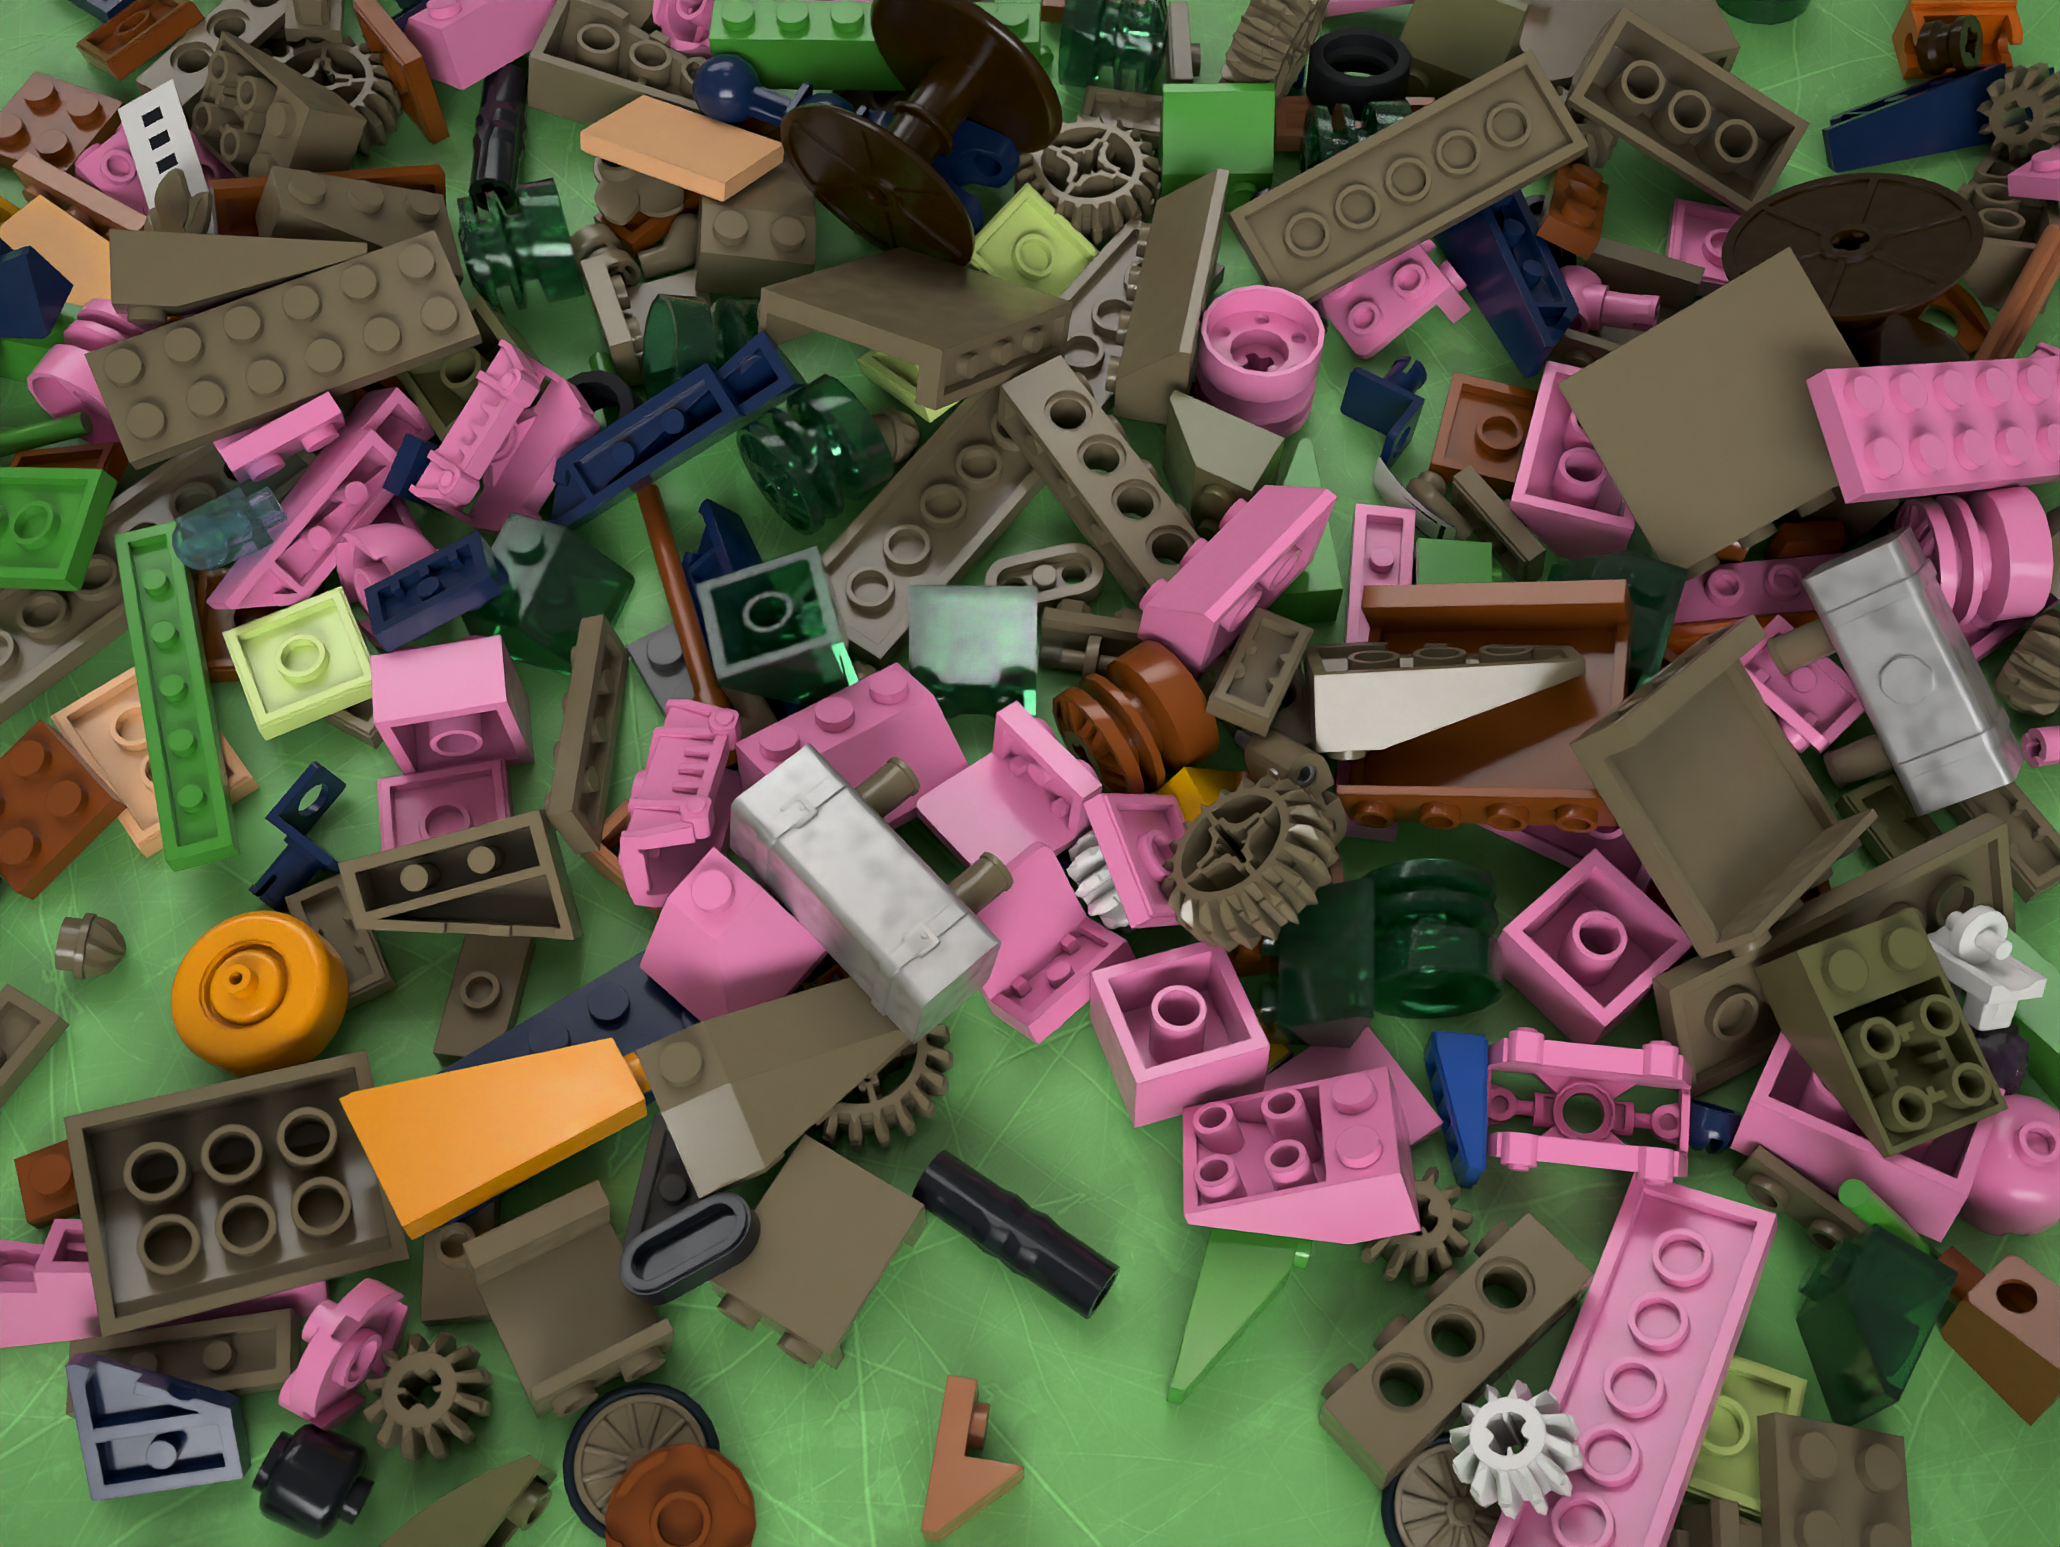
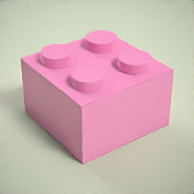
(451, 704)
(1590, 949)
(1177, 1031)

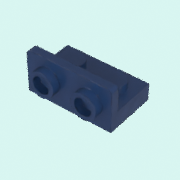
(434, 591)

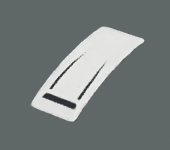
(1395, 495)

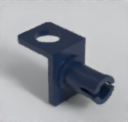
(1387, 404)
(302, 855)

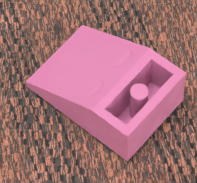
(1303, 1161)

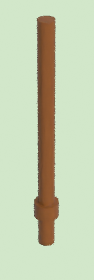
(681, 603)

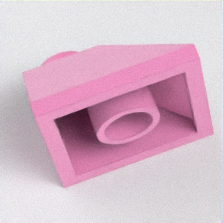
(727, 943)

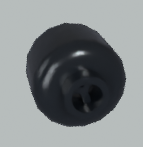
(313, 1481)

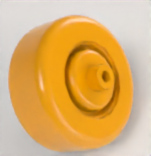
(259, 994)

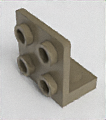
(624, 312)

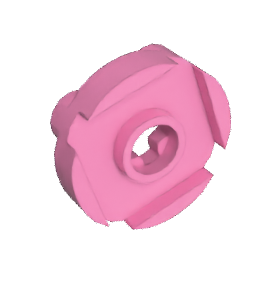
(342, 1350)

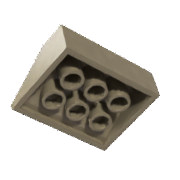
(228, 1194)

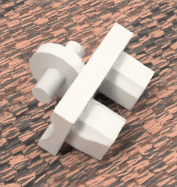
(1979, 961)

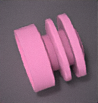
(1260, 357)
(63, 378)
(1986, 550)

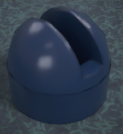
(1712, 1126)

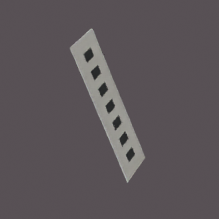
(161, 141)

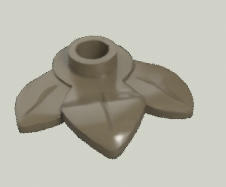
(627, 191)
(176, 208)

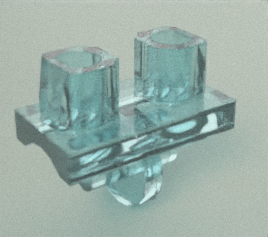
(226, 528)

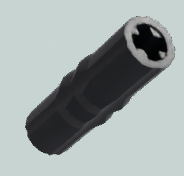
(499, 136)
(1016, 1233)

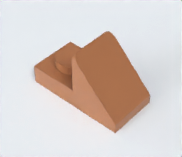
(960, 1483)

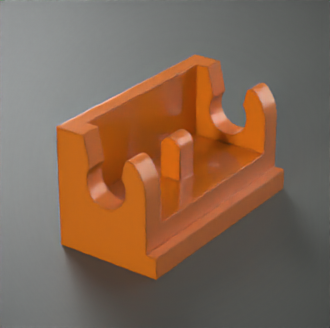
(1997, 20)

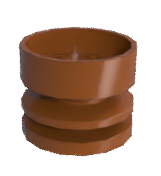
(1137, 720)

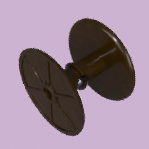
(957, 69)
(1870, 253)

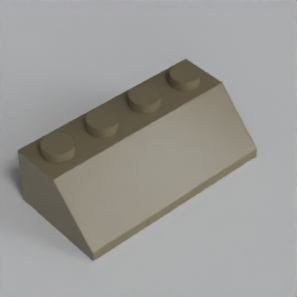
(1685, 111)
(1168, 299)

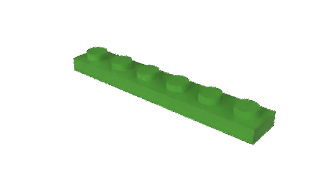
(176, 700)

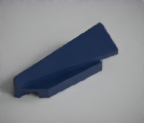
(1914, 121)
(671, 430)

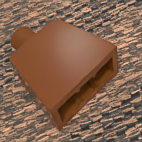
(2007, 1330)

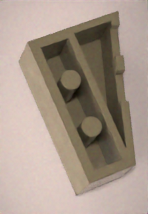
(472, 881)

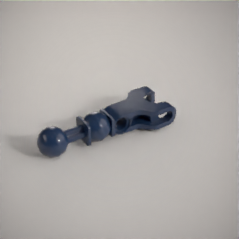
(731, 92)

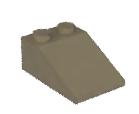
(756, 235)

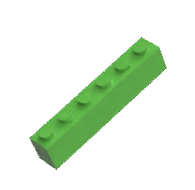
(829, 40)

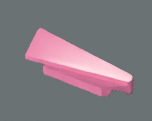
(331, 498)
(52, 1297)

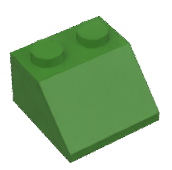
(1214, 129)

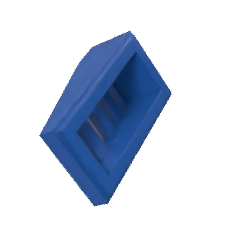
(1459, 1085)

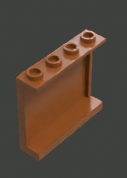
(1515, 759)

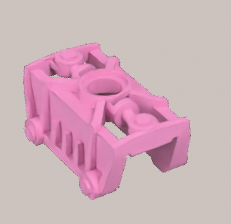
(506, 444)
(680, 799)
(1603, 1075)

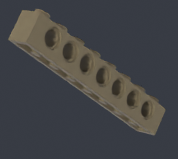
(1055, 396)

